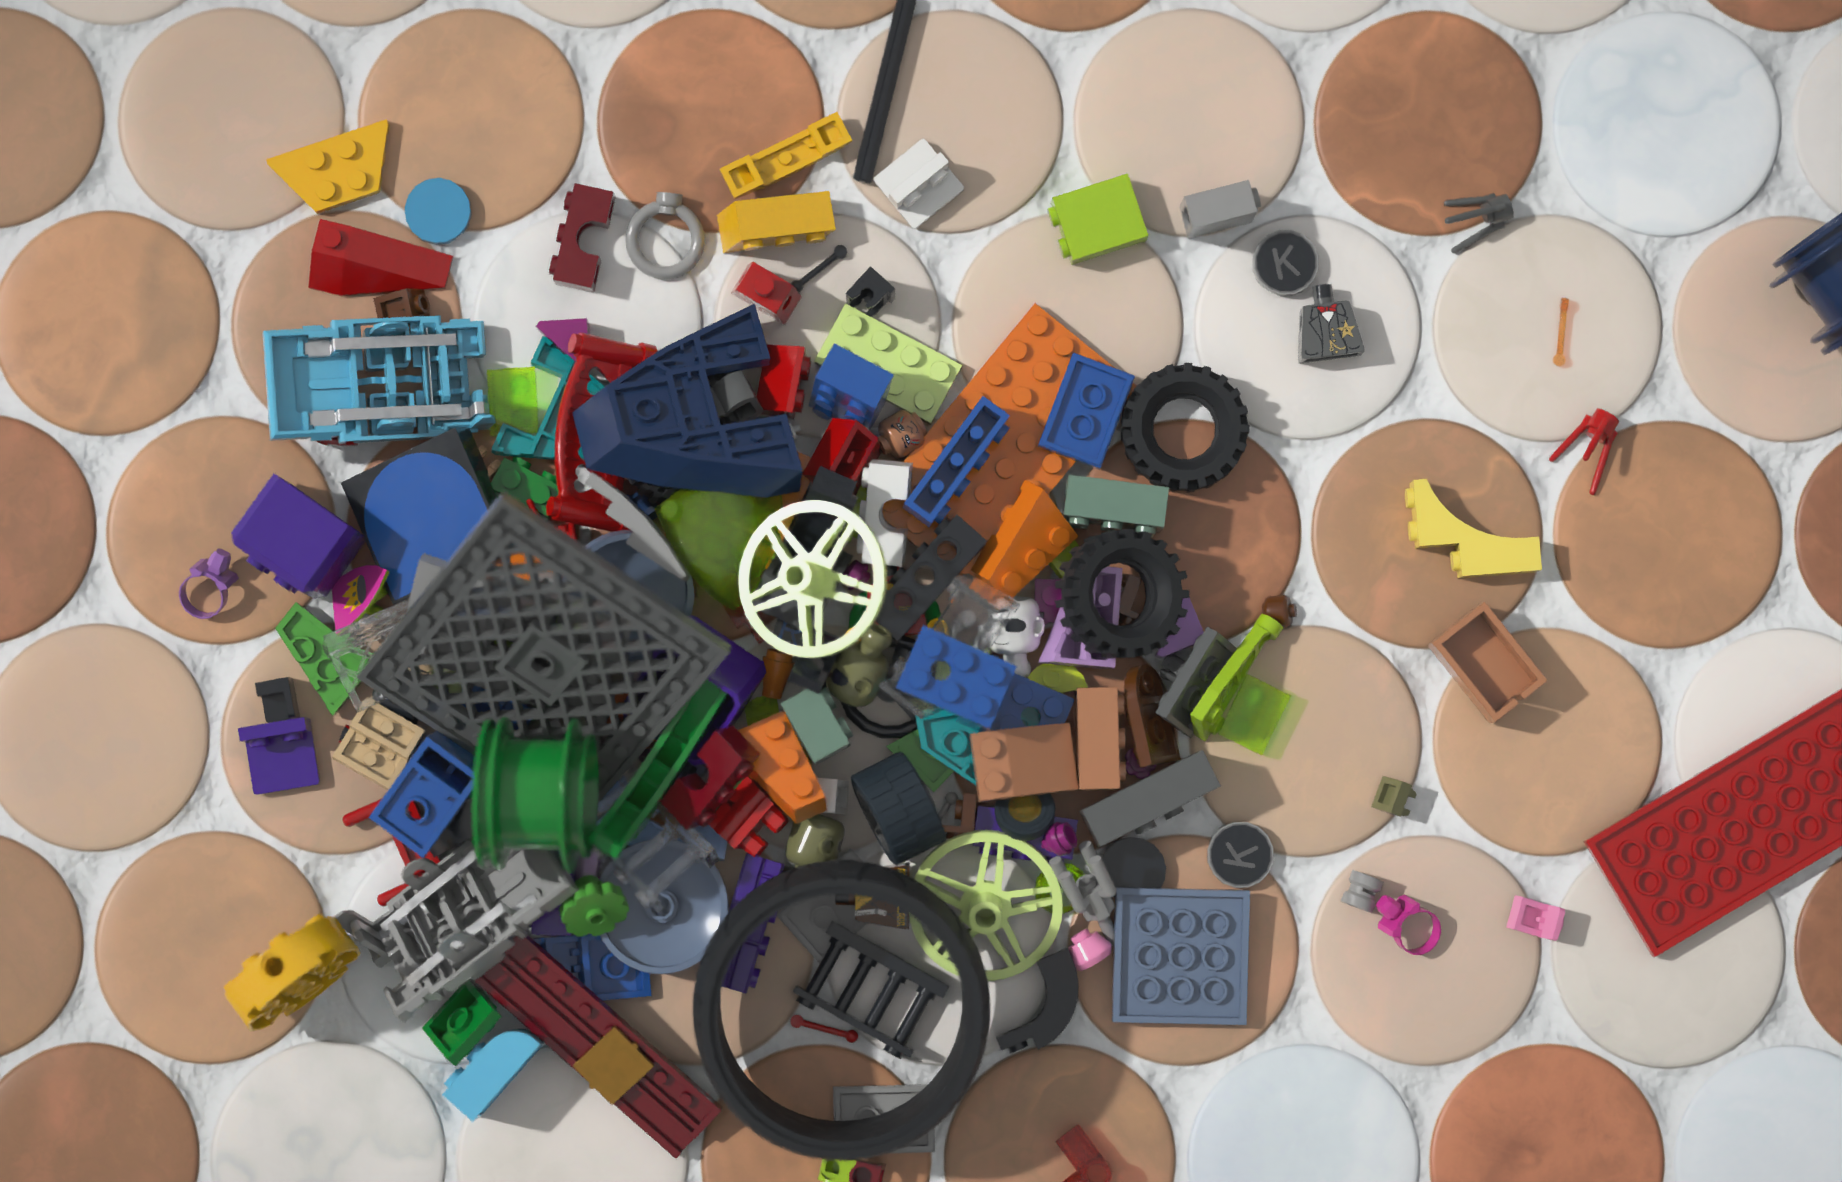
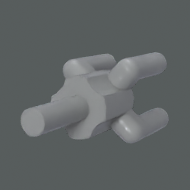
(1091, 892)

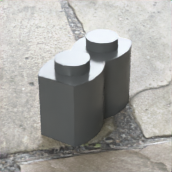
(735, 399)

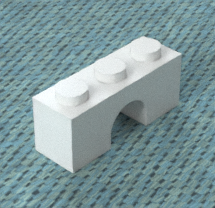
(884, 482)

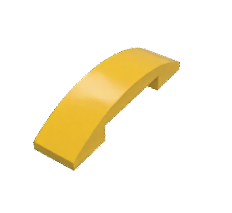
(786, 157)

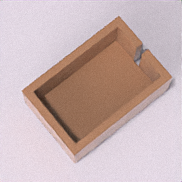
(1487, 662)
(1099, 738)

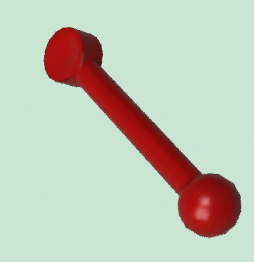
(798, 1021)

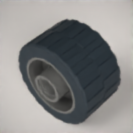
(898, 808)

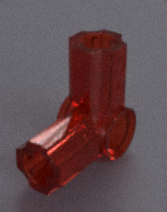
(1082, 1155)

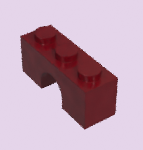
(586, 209)
(728, 762)

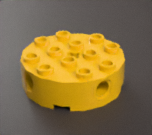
(291, 972)

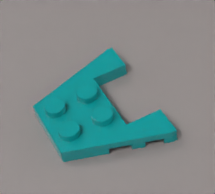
(542, 446)

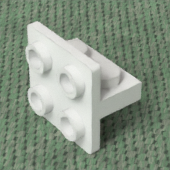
(919, 183)

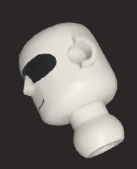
(1021, 635)

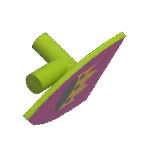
(357, 594)

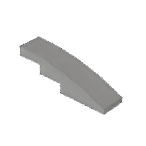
(645, 535)

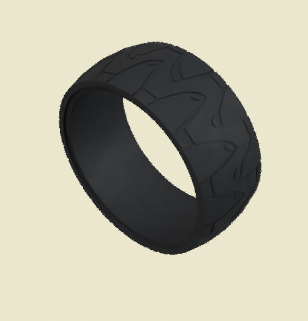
(850, 1138)

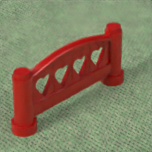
(611, 360)

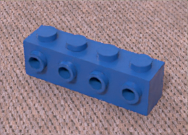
(955, 462)

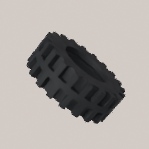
(1184, 383)
(1161, 585)

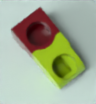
(851, 1171)

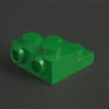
(521, 484)
(462, 1022)

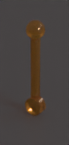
(1559, 359)

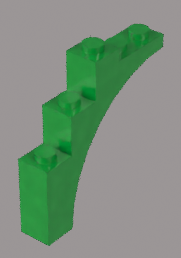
(658, 771)

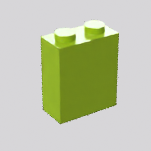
(1098, 219)

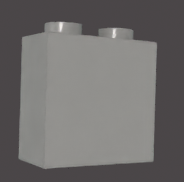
(1219, 208)

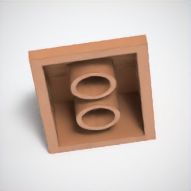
(1023, 762)

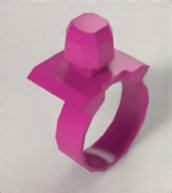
(1394, 914)

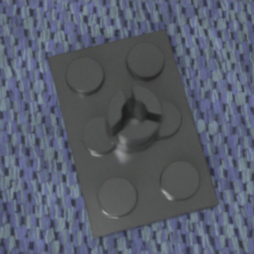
(1192, 678)

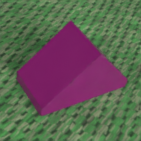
(561, 330)

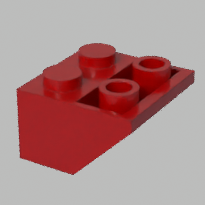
(781, 381)
(844, 450)

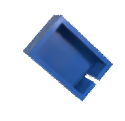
(849, 388)

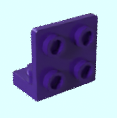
(281, 755)

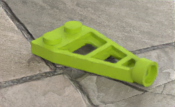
(1208, 712)

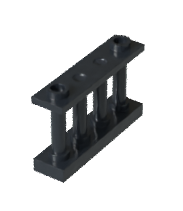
(898, 973)

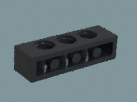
(967, 545)

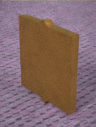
(613, 1065)

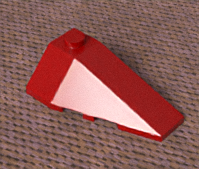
(364, 262)

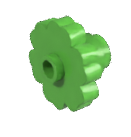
(593, 907)

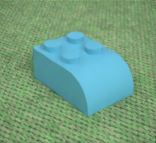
(490, 1071)

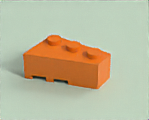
(1025, 542)
(784, 768)

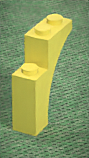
(1475, 551)

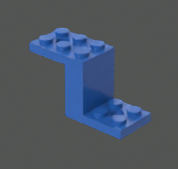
(980, 686)
(438, 778)

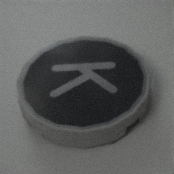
(1285, 263)
(1240, 854)

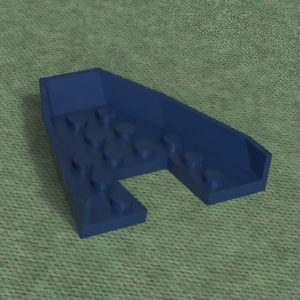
(665, 427)

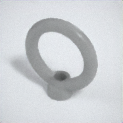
(665, 204)

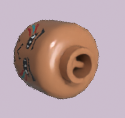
(901, 434)

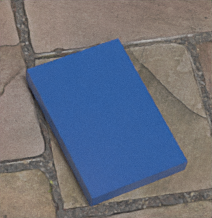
(1086, 411)

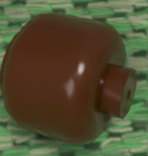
(1280, 609)

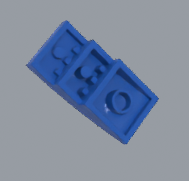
(597, 967)

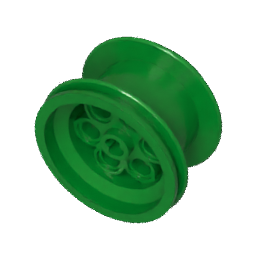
(534, 794)

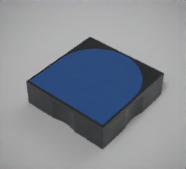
(420, 504)

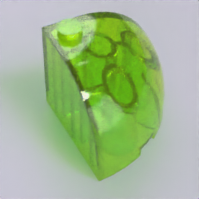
(712, 535)

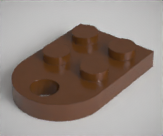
(1153, 736)

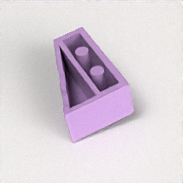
(1063, 650)

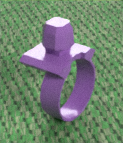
(215, 568)

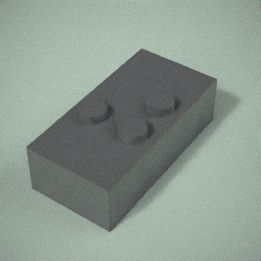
(1149, 799)

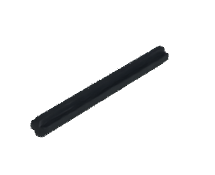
(884, 91)

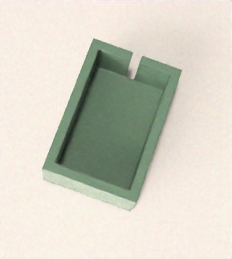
(1114, 504)
(817, 725)

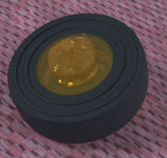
(1025, 816)

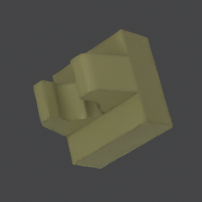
(1393, 796)

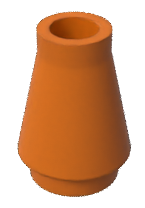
(778, 671)

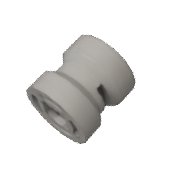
(1362, 891)

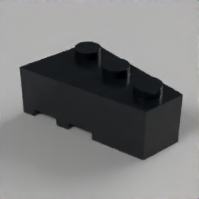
(812, 525)

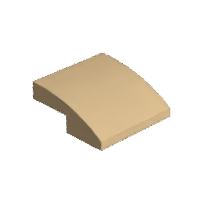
(378, 745)

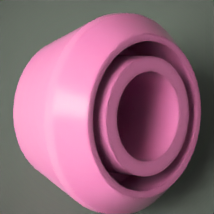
(1088, 949)

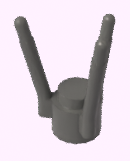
(1492, 209)

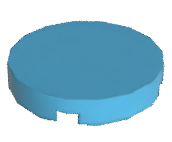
(438, 211)

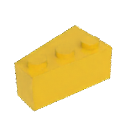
(776, 221)

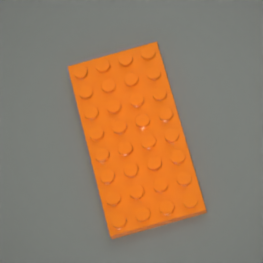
(1023, 382)

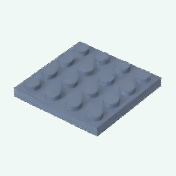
(1180, 956)

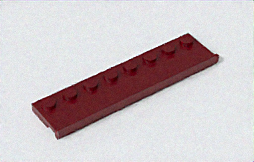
(575, 1019)

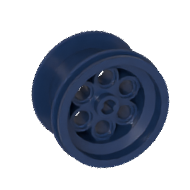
(1817, 272)

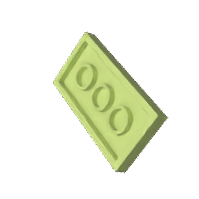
(920, 373)

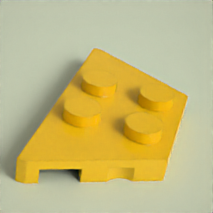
(336, 168)

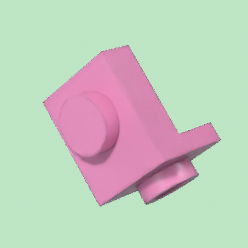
(1536, 918)

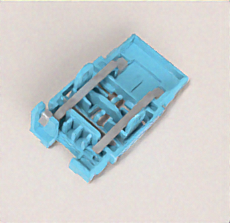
(316, 381)

